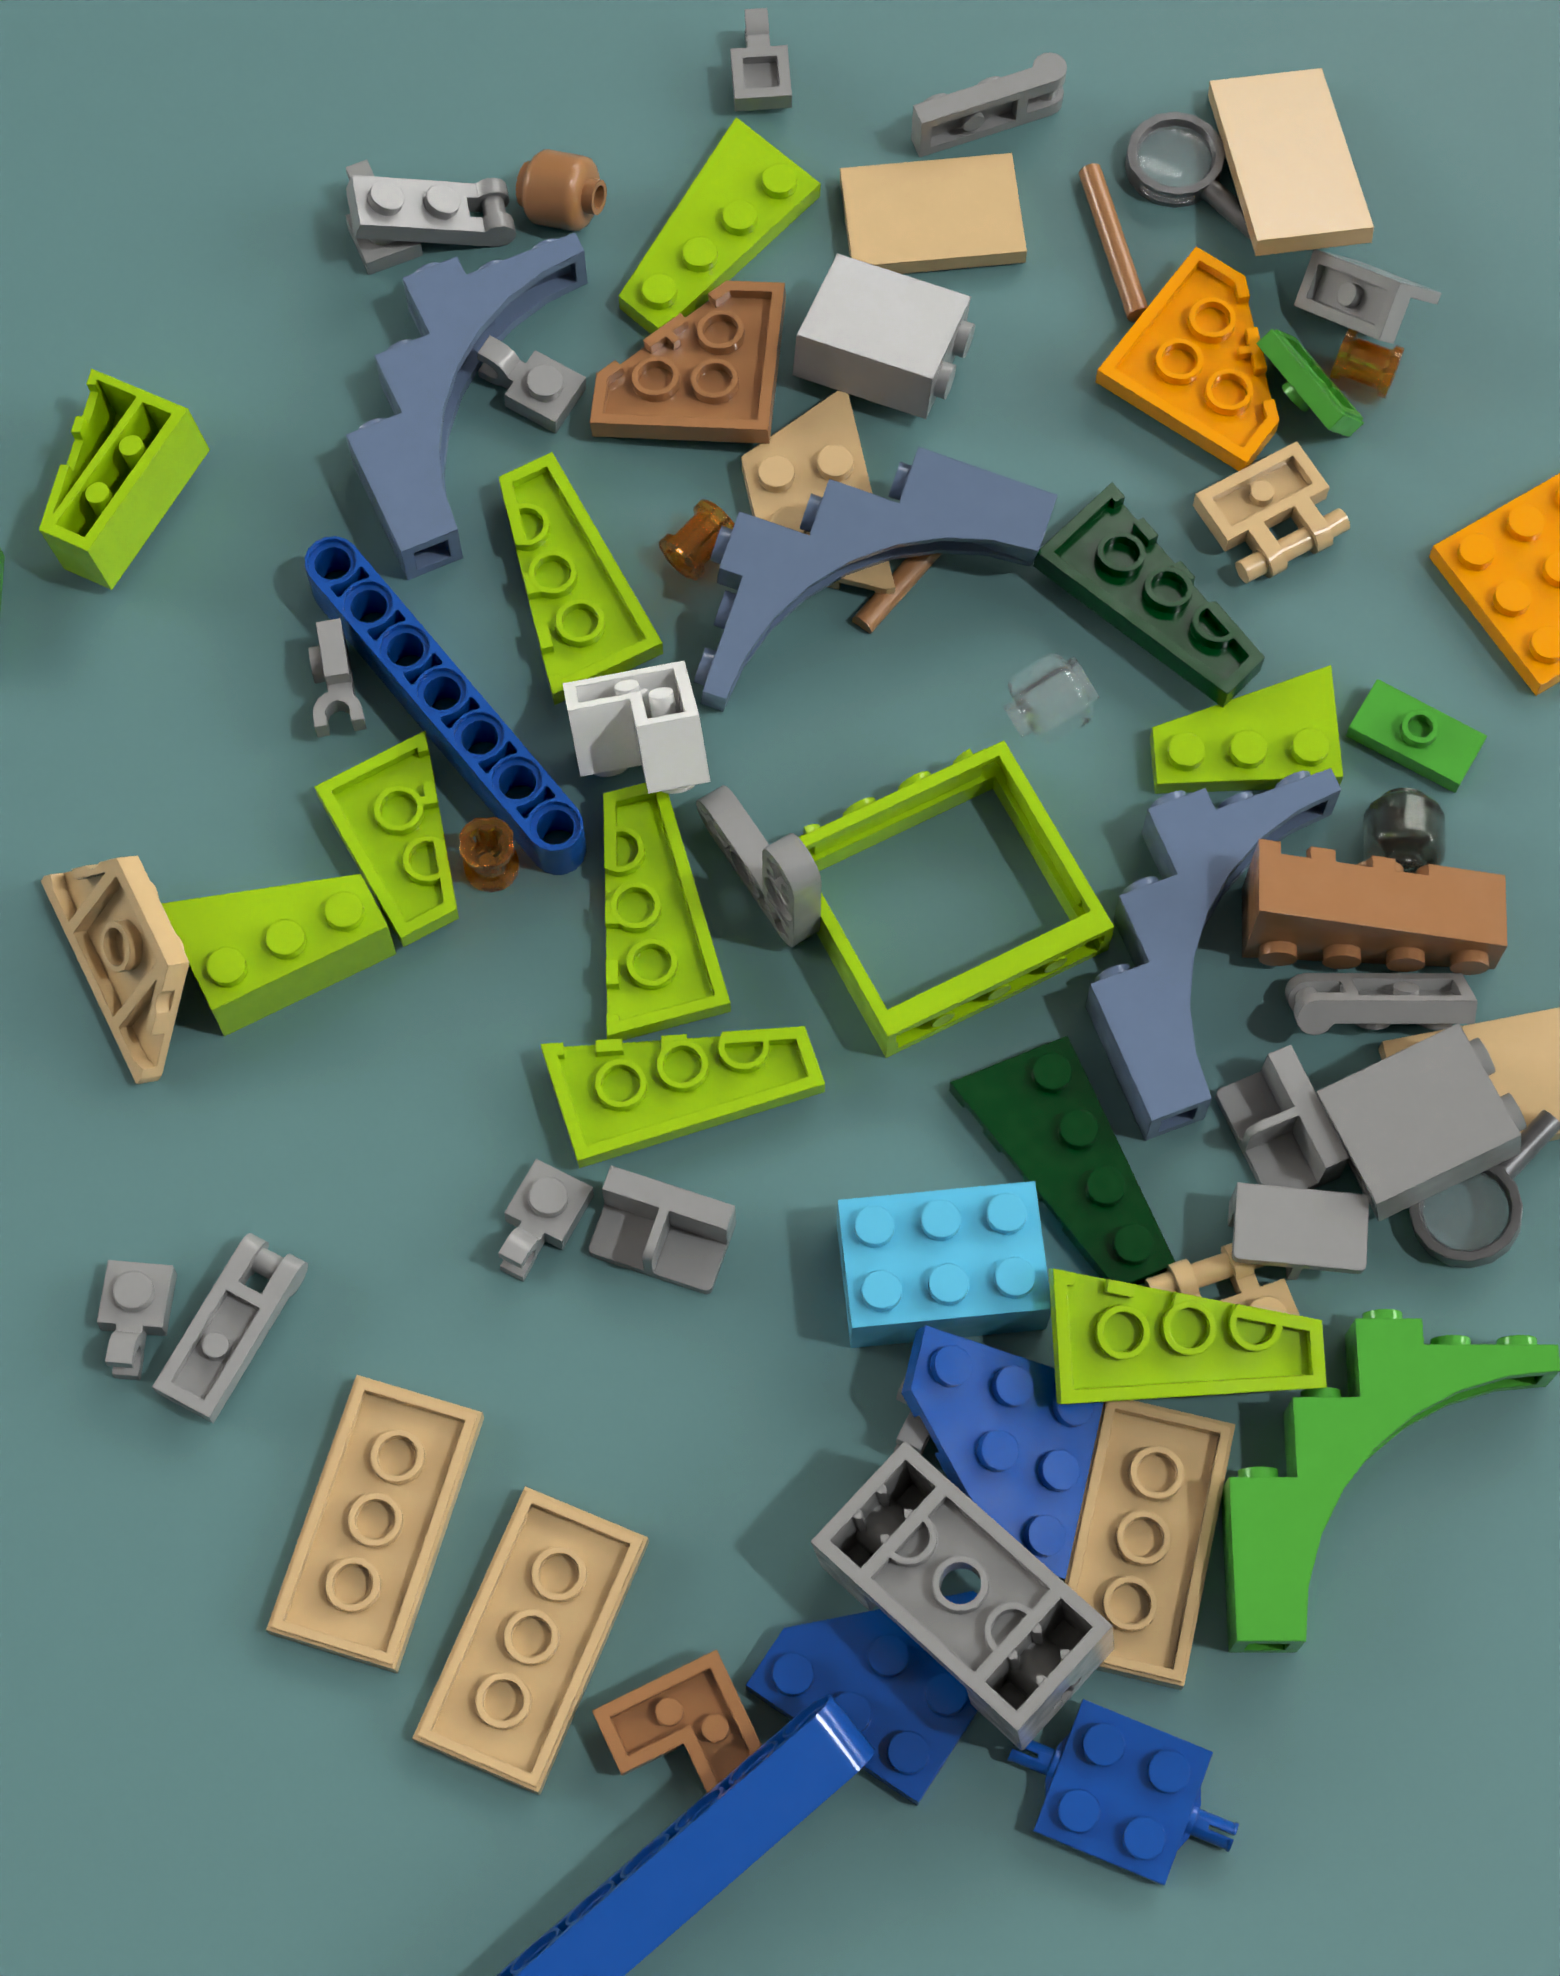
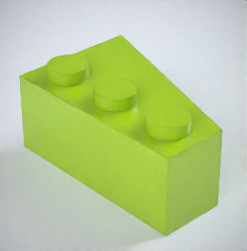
(120, 477)
(278, 944)

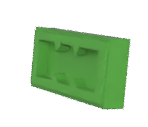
(1309, 384)
(1416, 735)

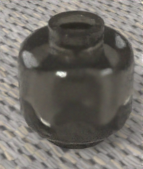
(1406, 828)

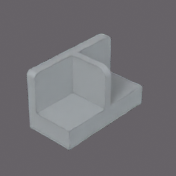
(1358, 295)
(1283, 1125)
(1299, 1228)
(662, 1230)

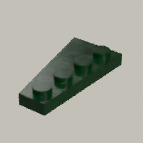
(1132, 583)
(1057, 1134)

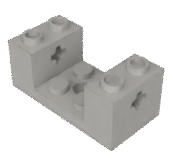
(1014, 1645)

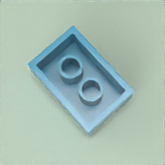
(943, 1261)

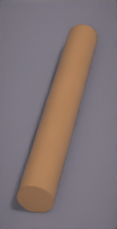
(1113, 241)
(904, 578)

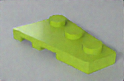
(1251, 739)
(396, 836)

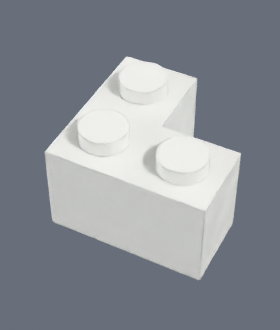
(637, 721)

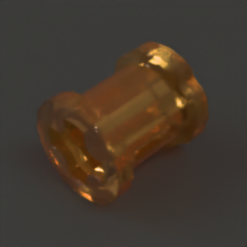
(1367, 363)
(695, 541)
(486, 871)

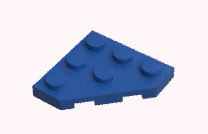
(1005, 1437)
(882, 1682)

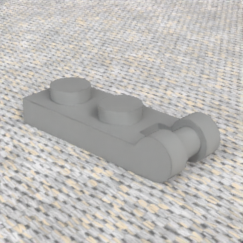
(989, 106)
(430, 211)
(1380, 1000)
(229, 1328)

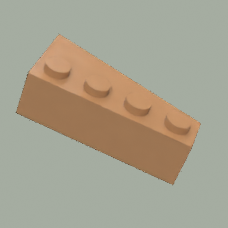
(1370, 913)

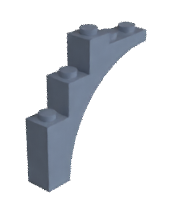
(425, 379)
(940, 509)
(1146, 1009)

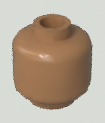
(560, 190)

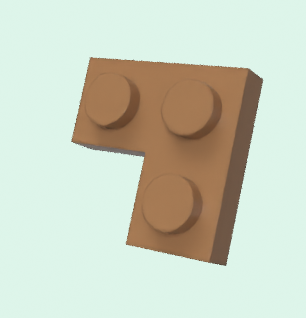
(685, 1708)

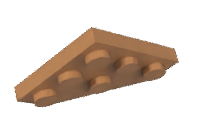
(700, 373)

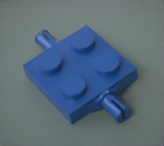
(1124, 1792)

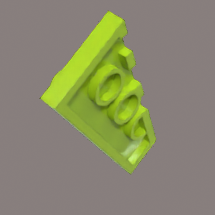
(722, 222)
(575, 590)
(656, 931)
(655, 1091)
(1159, 1343)

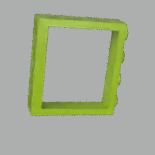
(995, 980)

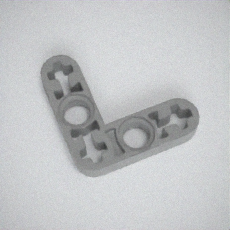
(777, 875)

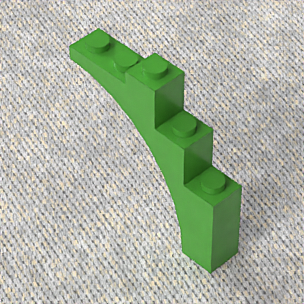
(1393, 1382)

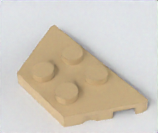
(800, 462)
(126, 955)

